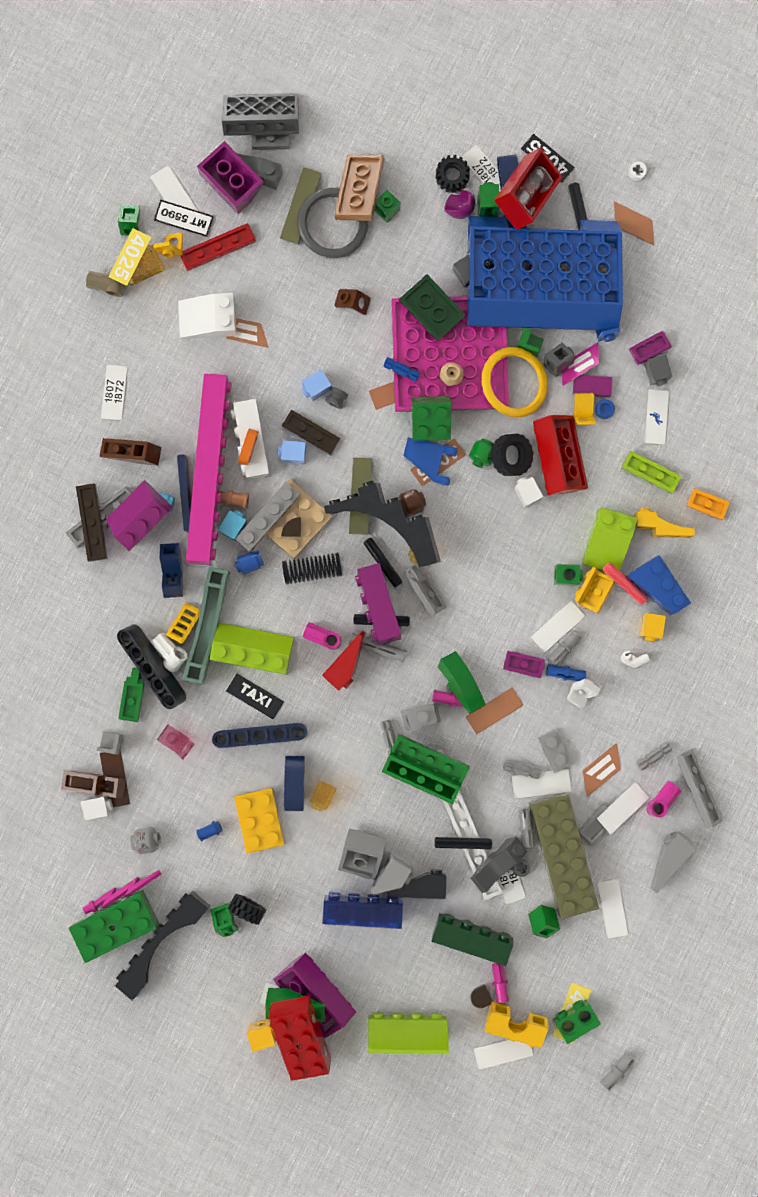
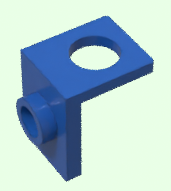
(608, 335)

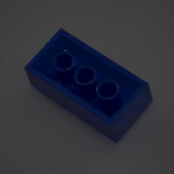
(362, 911)

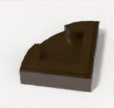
(292, 528)

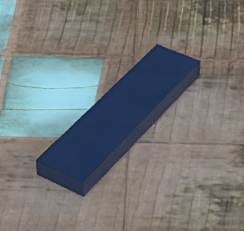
(184, 483)

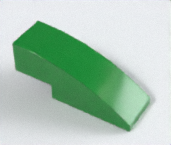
(461, 682)

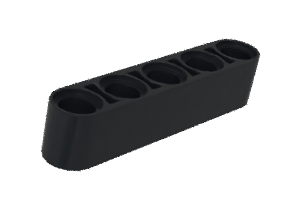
(151, 666)

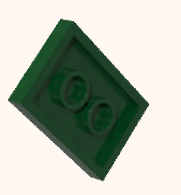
(432, 308)

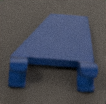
(428, 457)

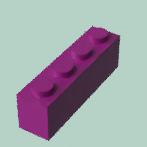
(379, 604)

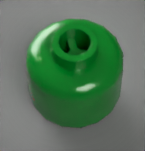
(481, 453)

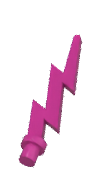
(113, 895)

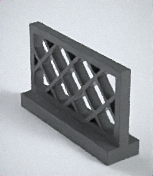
(260, 123)

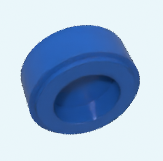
(604, 409)

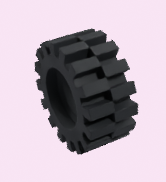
(456, 163)
(246, 909)

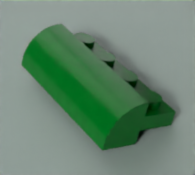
(425, 769)

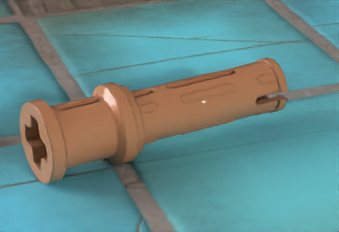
(233, 499)

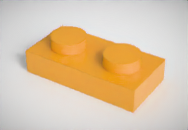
(707, 504)

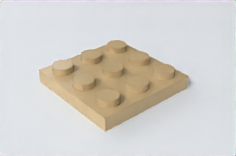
(312, 521)

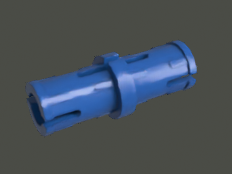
(565, 673)

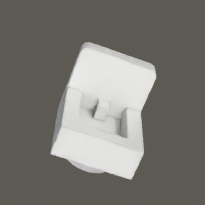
(582, 691)

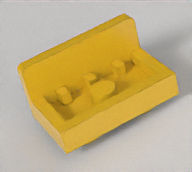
(594, 590)

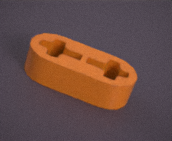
(248, 447)

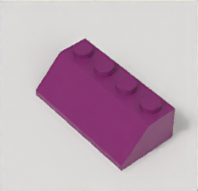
(308, 980)

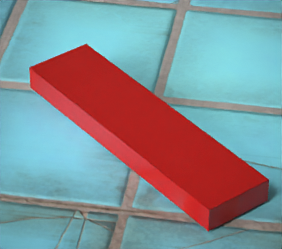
(217, 247)

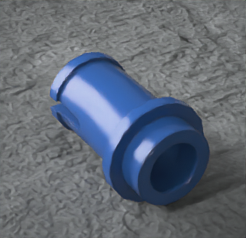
(209, 831)

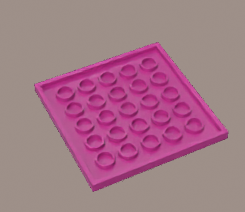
(462, 345)

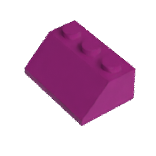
(230, 177)
(137, 515)

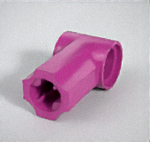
(320, 636)
(664, 798)

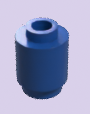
(249, 562)

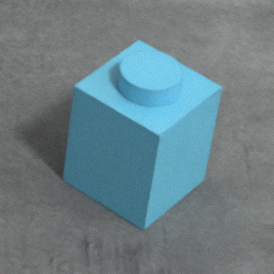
(233, 524)

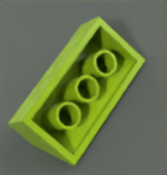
(251, 648)

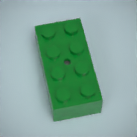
(114, 926)

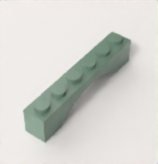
(208, 621)

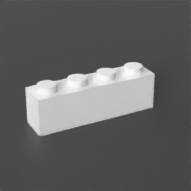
(247, 416)

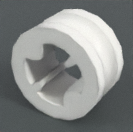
(632, 174)

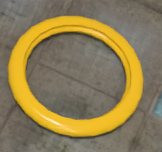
(492, 399)

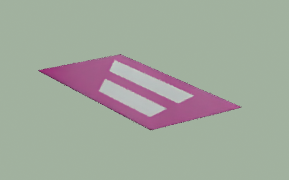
(582, 363)

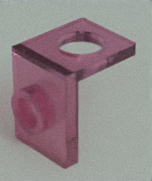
(175, 741)

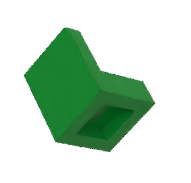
(530, 342)
(544, 921)

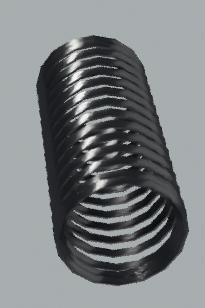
(337, 568)

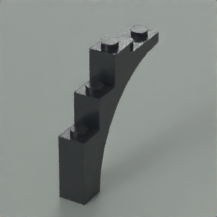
(416, 533)

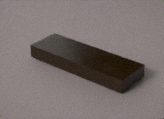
(310, 432)

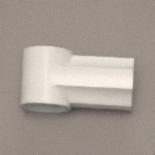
(173, 656)

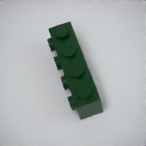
(472, 939)

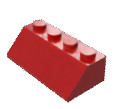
(560, 454)

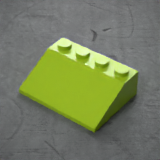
(407, 1033)

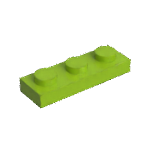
(651, 472)

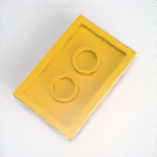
(259, 820)

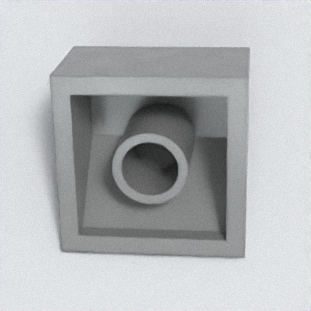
(362, 854)
(392, 875)

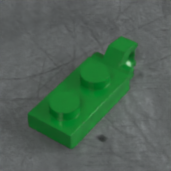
(132, 697)

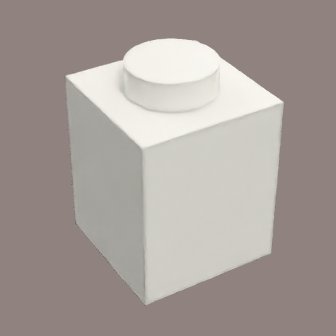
(527, 491)
(96, 807)

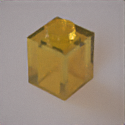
(322, 795)

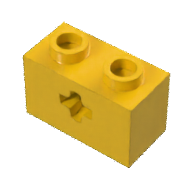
(261, 1035)

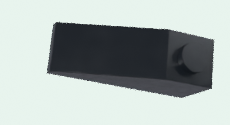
(427, 885)

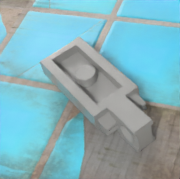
(425, 590)

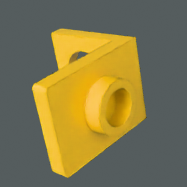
(168, 249)
(584, 408)

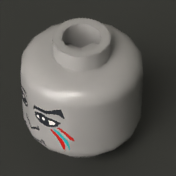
(145, 840)

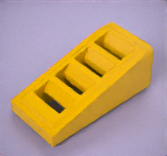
(174, 626)

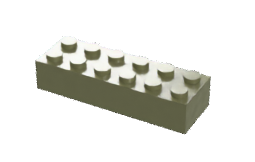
(563, 855)

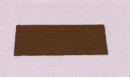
(113, 766)

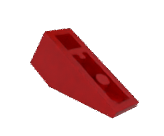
(345, 666)

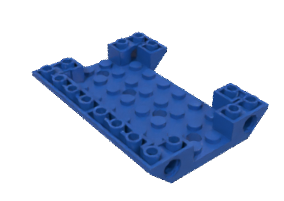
(544, 294)

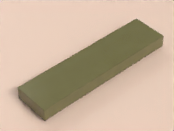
(306, 186)
(361, 473)

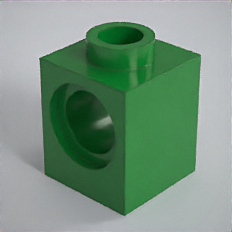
(387, 206)
(559, 578)

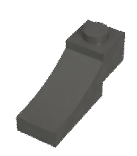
(498, 863)

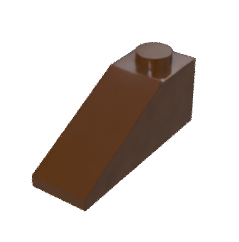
(131, 451)

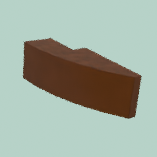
(93, 784)

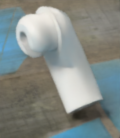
(633, 661)

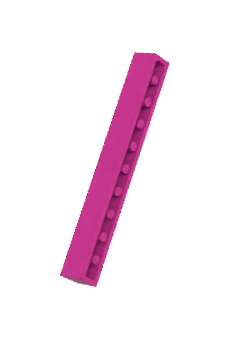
(207, 470)

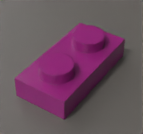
(524, 664)

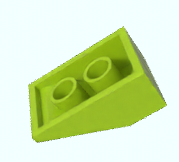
(609, 539)

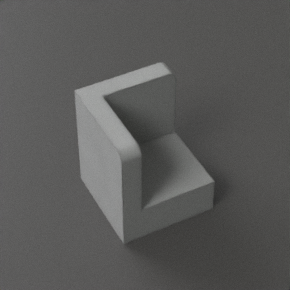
(110, 743)

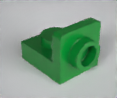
(128, 219)
(223, 921)

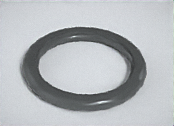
(310, 243)

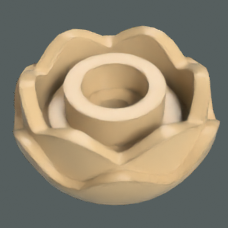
(448, 379)

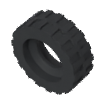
(525, 454)

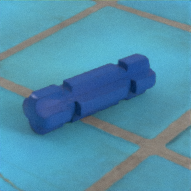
(401, 369)

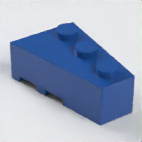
(660, 585)

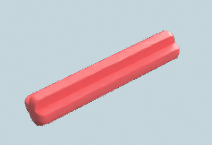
(625, 583)

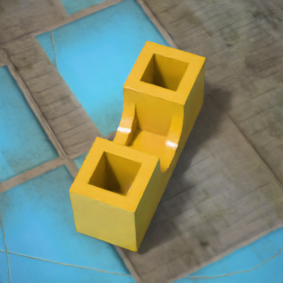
(529, 1032)

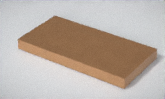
(359, 187)

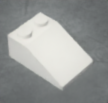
(208, 316)

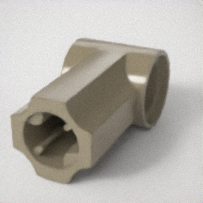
(102, 282)

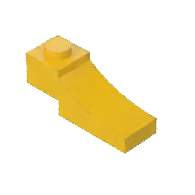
(660, 527)

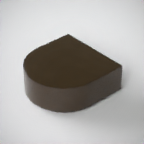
(480, 997)

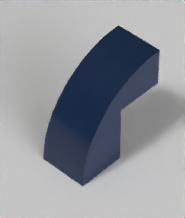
(172, 570)
(294, 783)

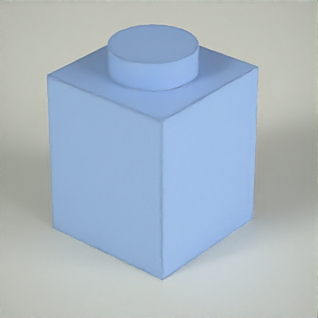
(316, 385)
(292, 452)

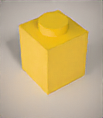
(652, 627)

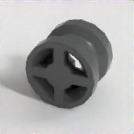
(336, 398)

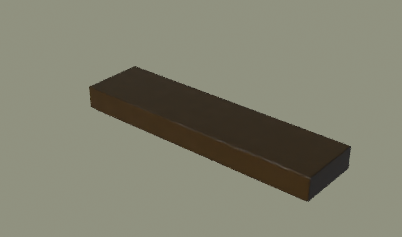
(91, 522)

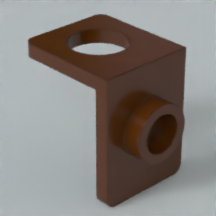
(350, 299)

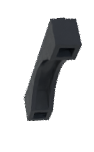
(136, 977)

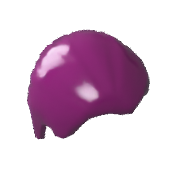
(460, 205)

